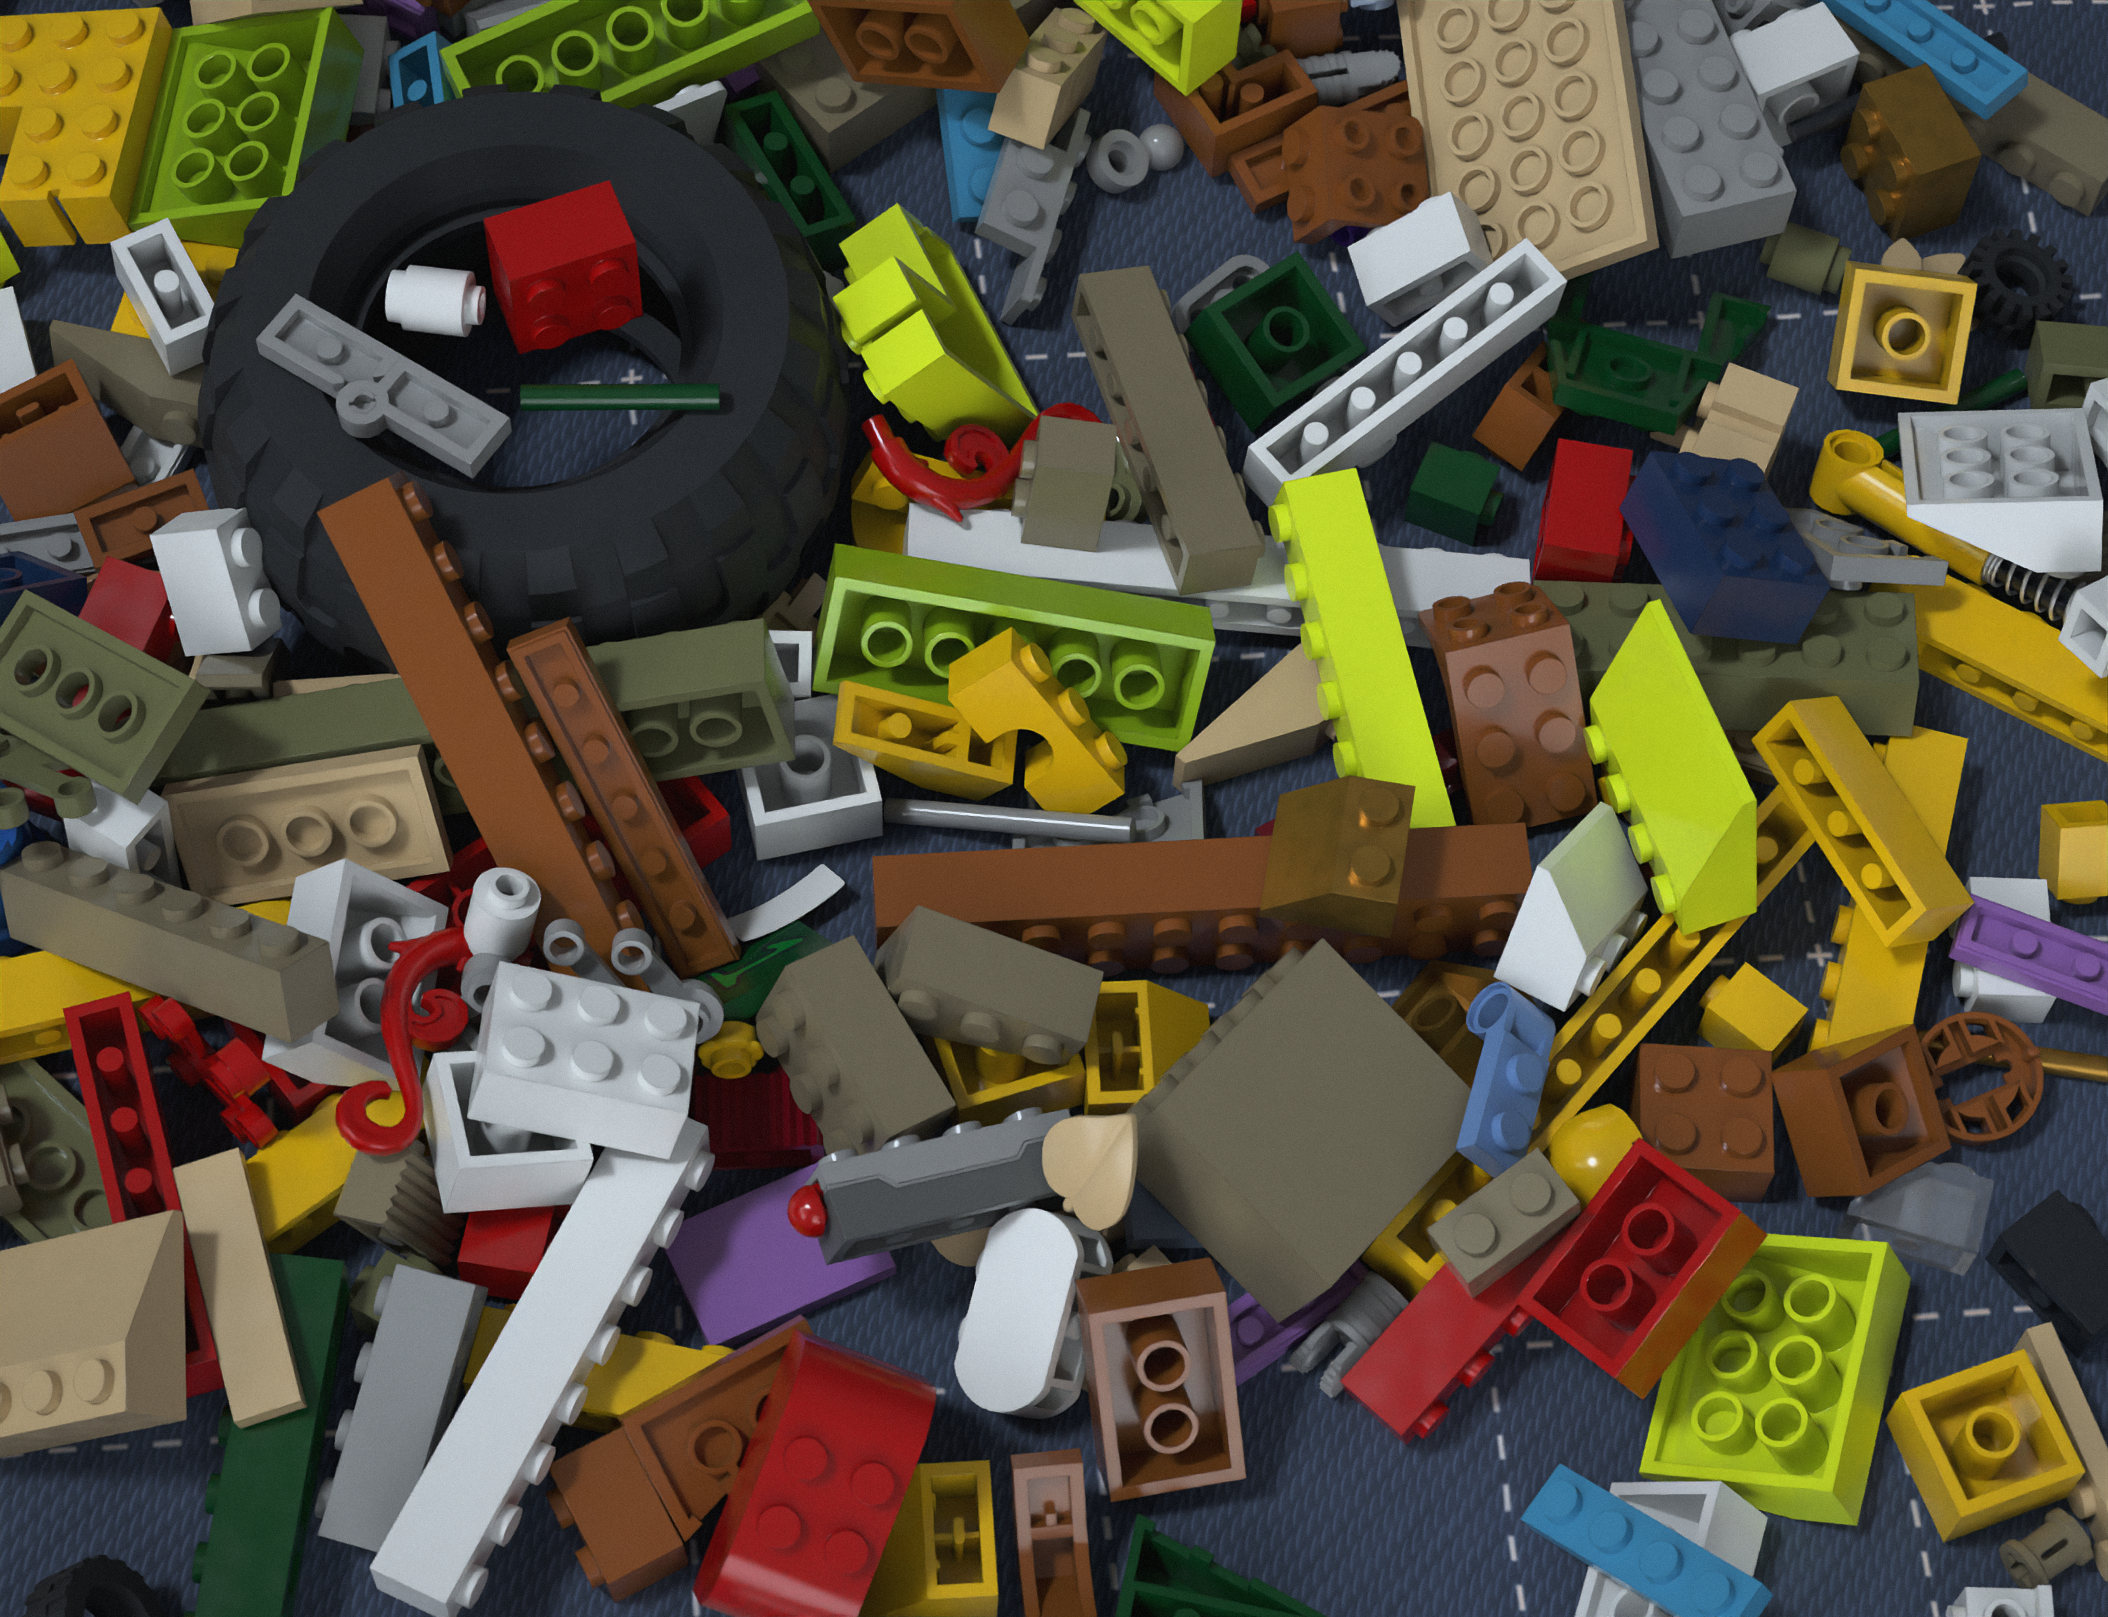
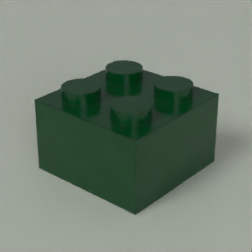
(1274, 341)

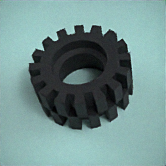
(2027, 266)

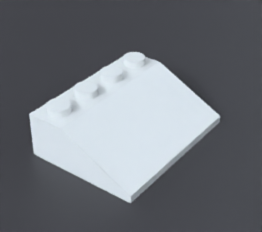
(2008, 484)

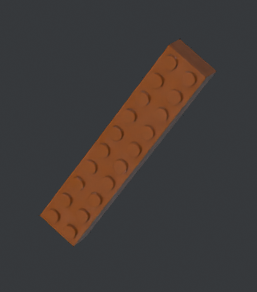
(1203, 898)

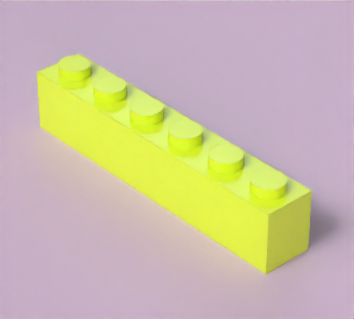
(1357, 639)

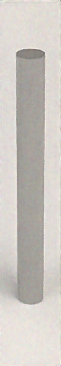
(1010, 820)

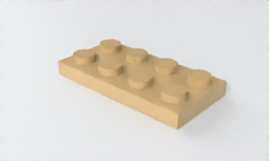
(264, 827)

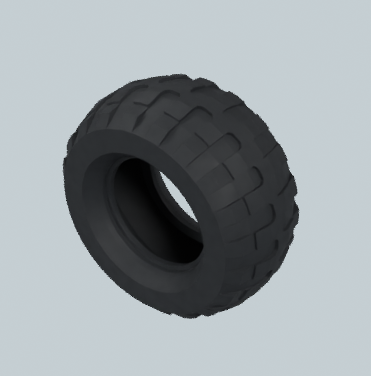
(664, 538)

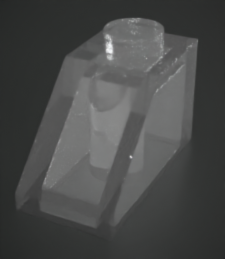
(1925, 1215)

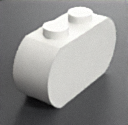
(1023, 1323)

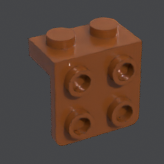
(1352, 170)

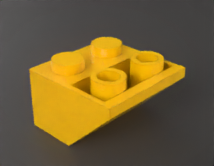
(1135, 1040)
(939, 1547)

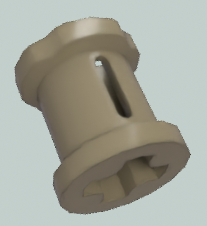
(2068, 1544)

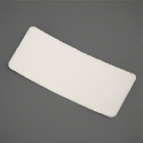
(788, 905)

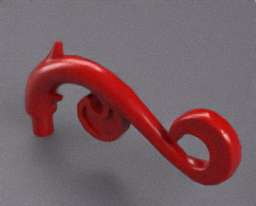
(962, 450)
(405, 1029)

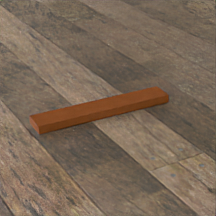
(624, 798)

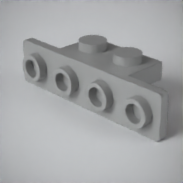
(1025, 204)

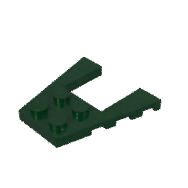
(1639, 378)

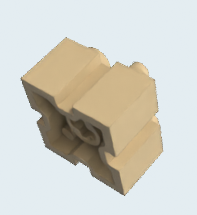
(1738, 419)

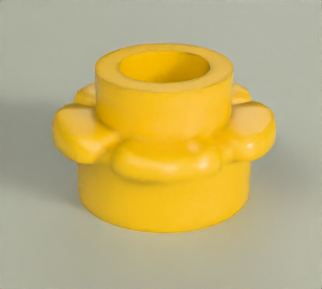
(731, 1050)

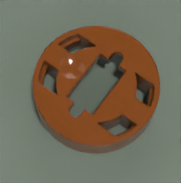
(2003, 1043)

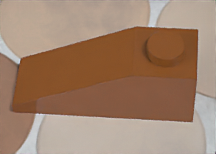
(1522, 413)

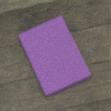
(753, 1271)

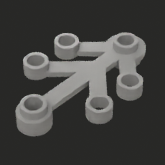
(589, 965)

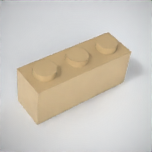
(1050, 78)

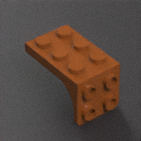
(1513, 705)

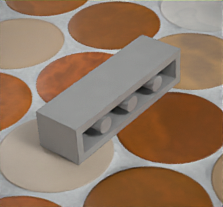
(403, 1401)

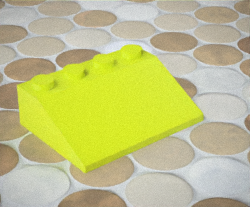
(1675, 778)
(1786, 1379)

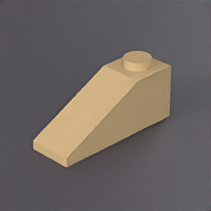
(1262, 728)

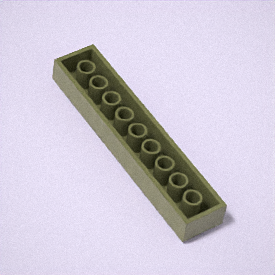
(687, 697)

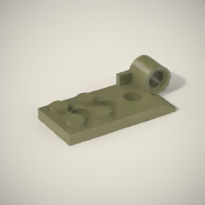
(74, 653)

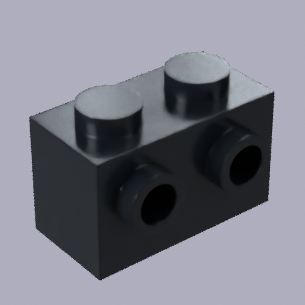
(2058, 1269)

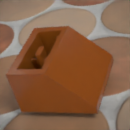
(57, 447)

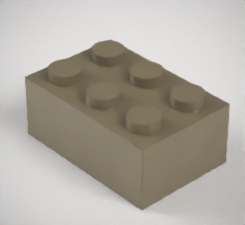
(850, 1052)

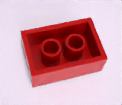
(1641, 1267)

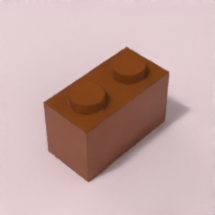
(617, 1516)

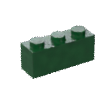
(790, 172)

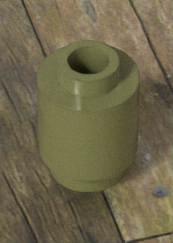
(1806, 259)

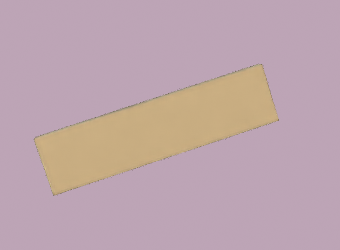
(239, 1288)

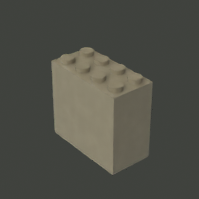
(1298, 1128)

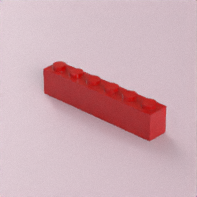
(136, 1148)

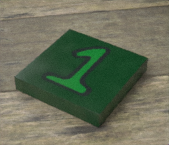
(748, 981)

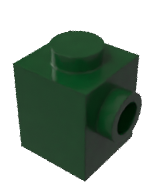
(1454, 494)

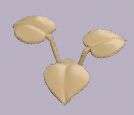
(1089, 1164)

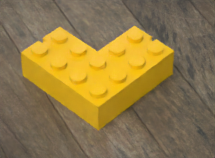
(77, 119)

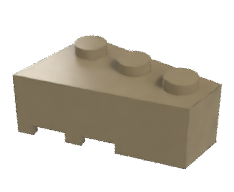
(987, 988)

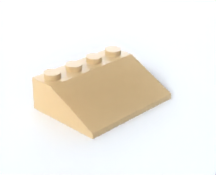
(92, 1334)

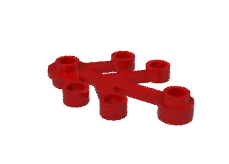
(229, 1074)

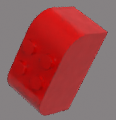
(817, 1485)

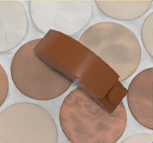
(1051, 1534)

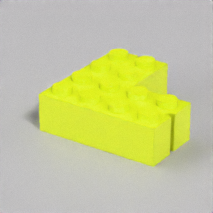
(927, 332)

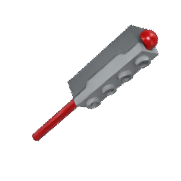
(926, 1187)

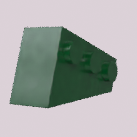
(1185, 1582)

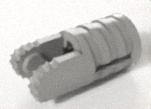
(1350, 76)
(1355, 1324)

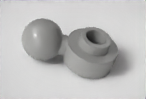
(1157, 148)

